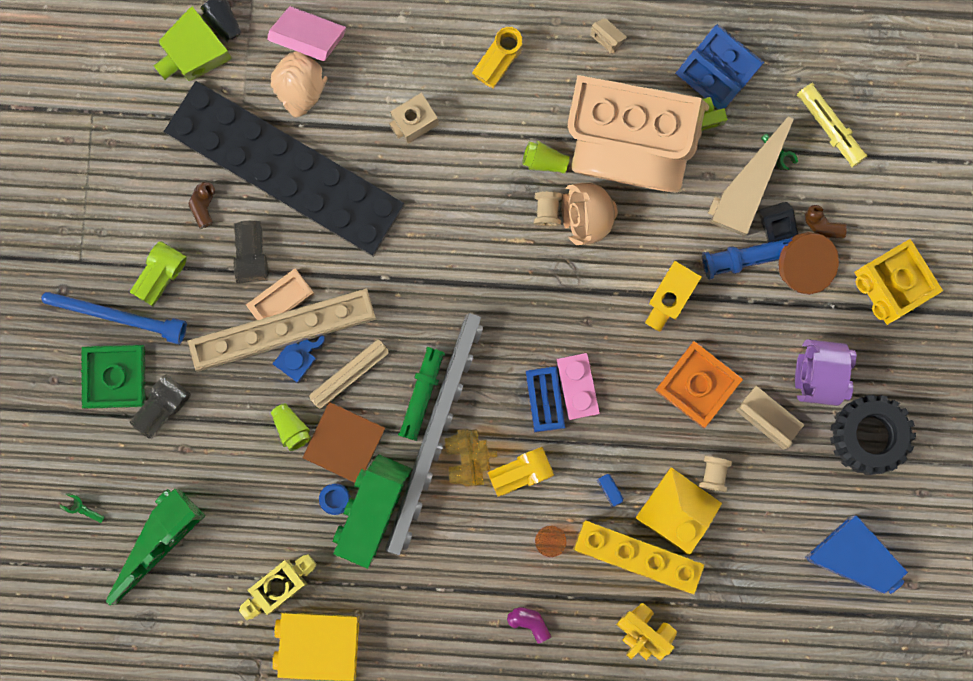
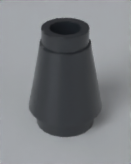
(221, 18)

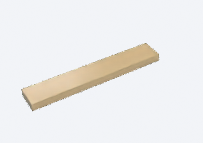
(281, 330)

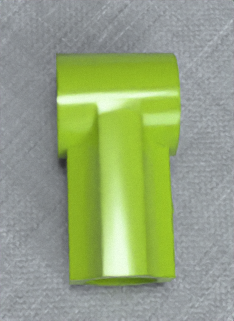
(162, 267)

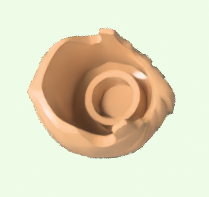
(298, 82)

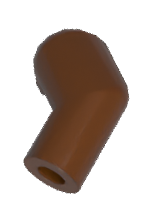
(200, 202)
(819, 224)

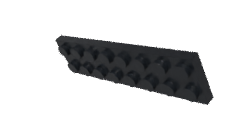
(284, 168)

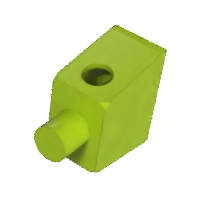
(191, 48)

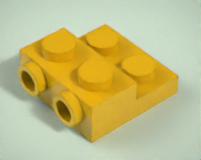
(897, 282)

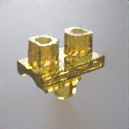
(473, 458)

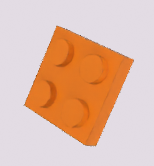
(698, 384)

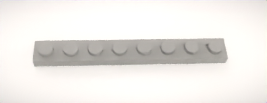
(430, 446)

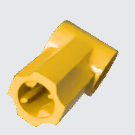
(496, 59)
(526, 470)

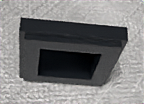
(778, 222)

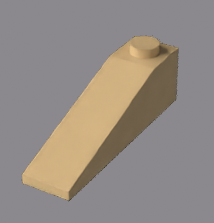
(742, 197)

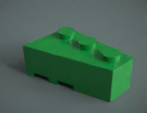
(370, 510)

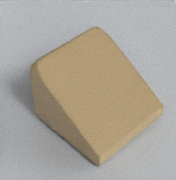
(607, 35)

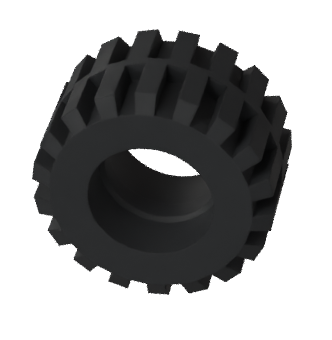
(896, 423)

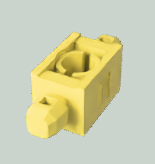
(303, 566)

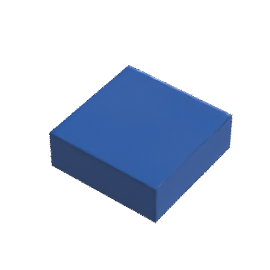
(610, 490)

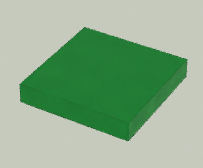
(113, 376)

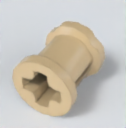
(547, 209)
(715, 474)

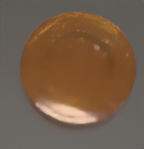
(550, 541)

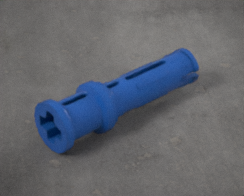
(735, 259)

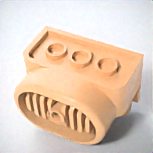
(634, 133)

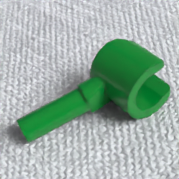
(780, 164)
(82, 509)

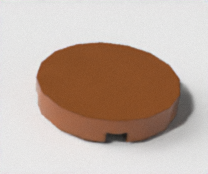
(808, 263)

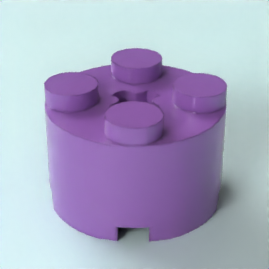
(825, 372)

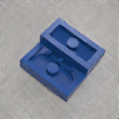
(719, 67)

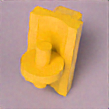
(642, 637)

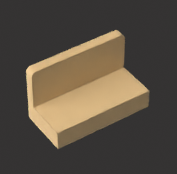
(770, 417)

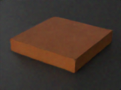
(343, 442)

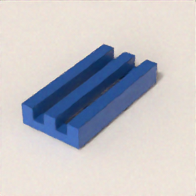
(557, 396)

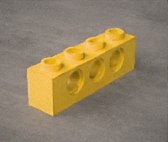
(638, 557)

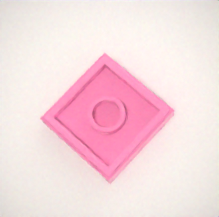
(306, 33)

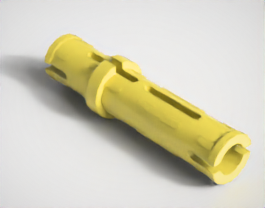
(832, 125)

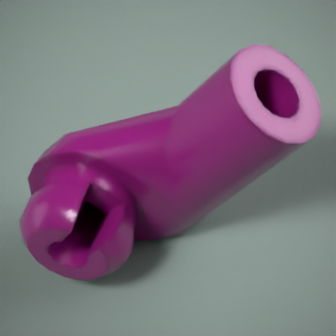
(529, 619)

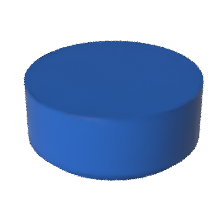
(334, 499)

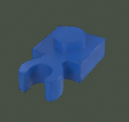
(296, 359)

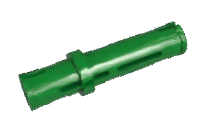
(421, 394)

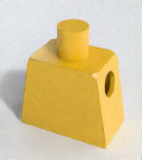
(678, 281)

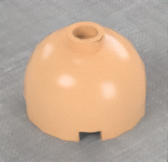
(588, 212)

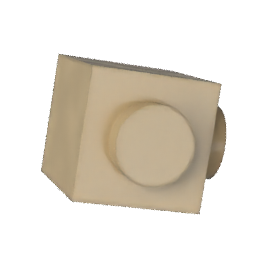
(413, 118)

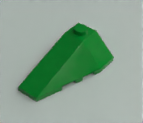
(162, 532)

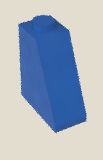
(859, 557)

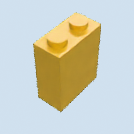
(317, 646)

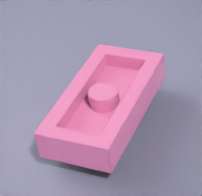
(577, 386)

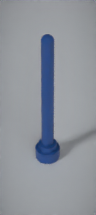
(172, 330)

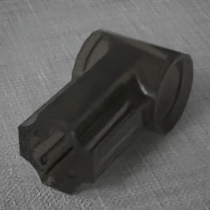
(250, 260)
(165, 400)

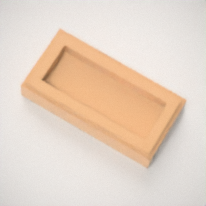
(281, 296)

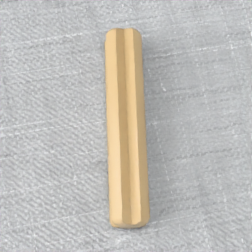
(348, 374)

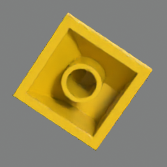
(679, 511)

